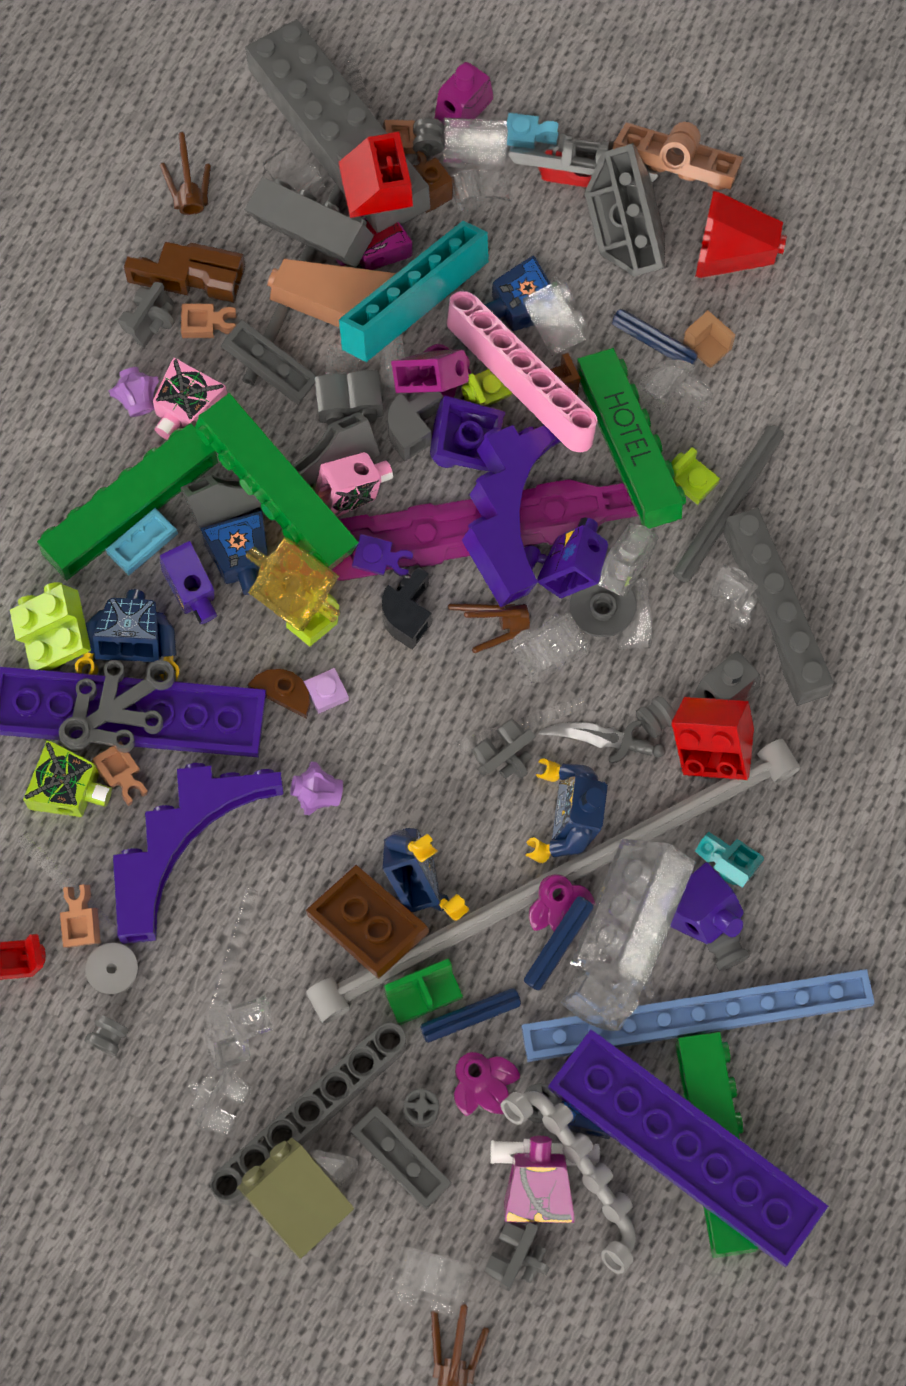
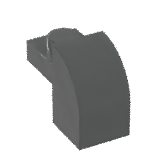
(406, 422)

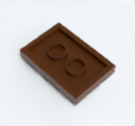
(367, 921)

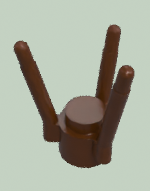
(189, 198)
(511, 617)
(454, 1371)

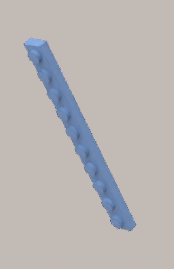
(707, 1014)

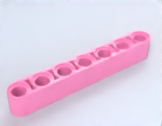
(521, 371)

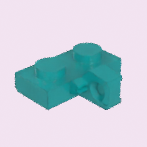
(734, 862)

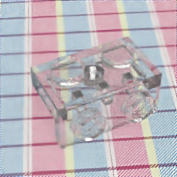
(555, 316)
(736, 594)

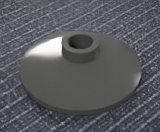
(587, 601)

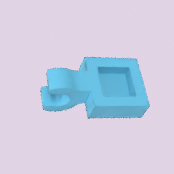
(526, 130)

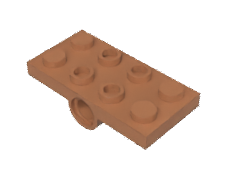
(682, 154)

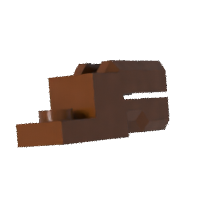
(189, 267)

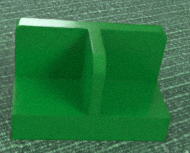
(422, 992)

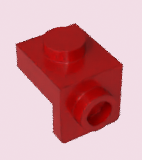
(21, 958)

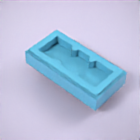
(141, 541)

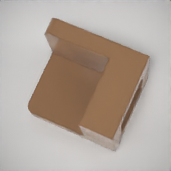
(709, 339)

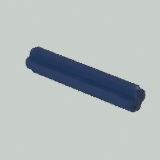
(653, 337)
(558, 943)
(470, 1015)

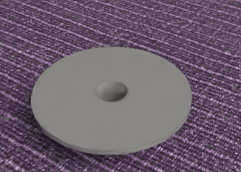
(111, 968)

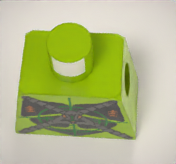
(64, 783)

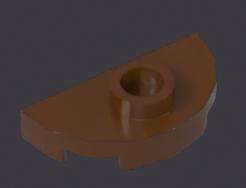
(284, 689)

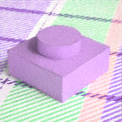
(326, 690)

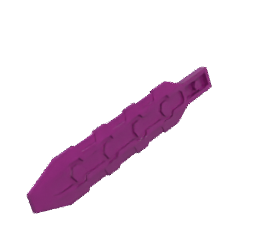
(437, 531)

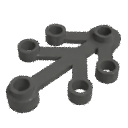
(113, 709)

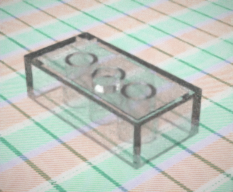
(633, 911)

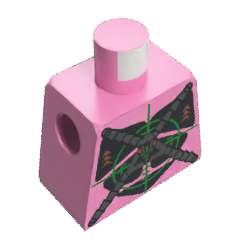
(184, 397)
(351, 482)

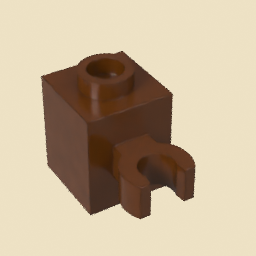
(437, 178)

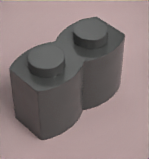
(347, 394)

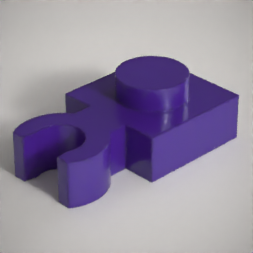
(375, 555)

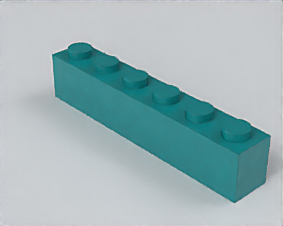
(413, 291)

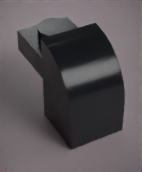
(401, 613)

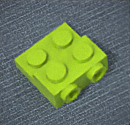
(51, 626)

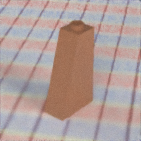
(323, 289)

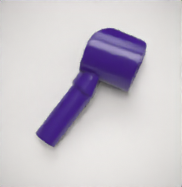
(534, 555)

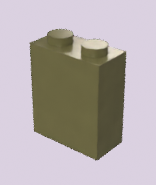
(295, 1197)

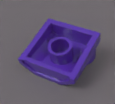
(460, 431)

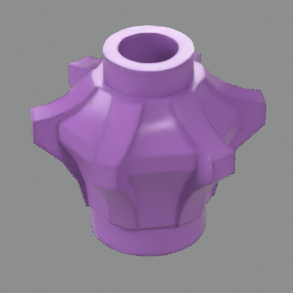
(135, 391)
(316, 789)

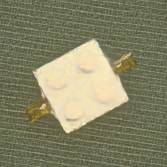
(293, 584)

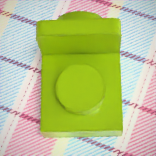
(484, 389)
(693, 476)

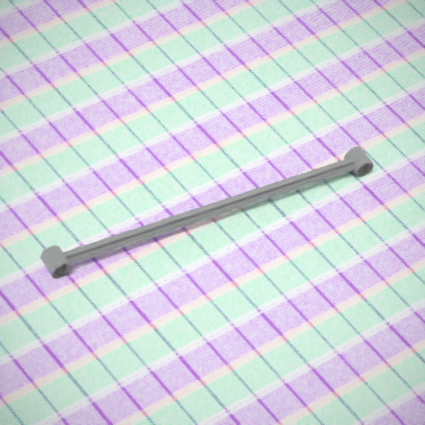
(331, 998)

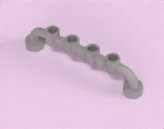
(519, 1108)

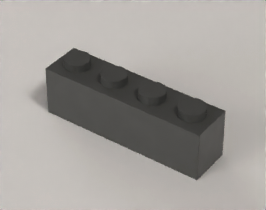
(309, 221)

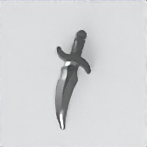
(606, 737)

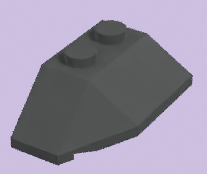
(626, 212)

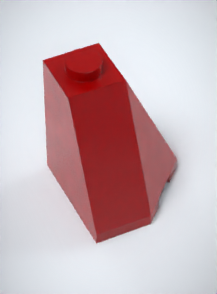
(738, 238)

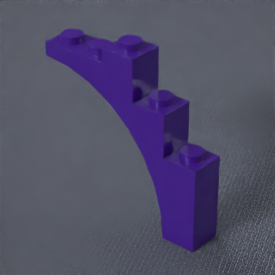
(496, 537)
(202, 800)

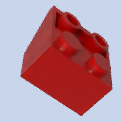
(376, 176)
(714, 737)

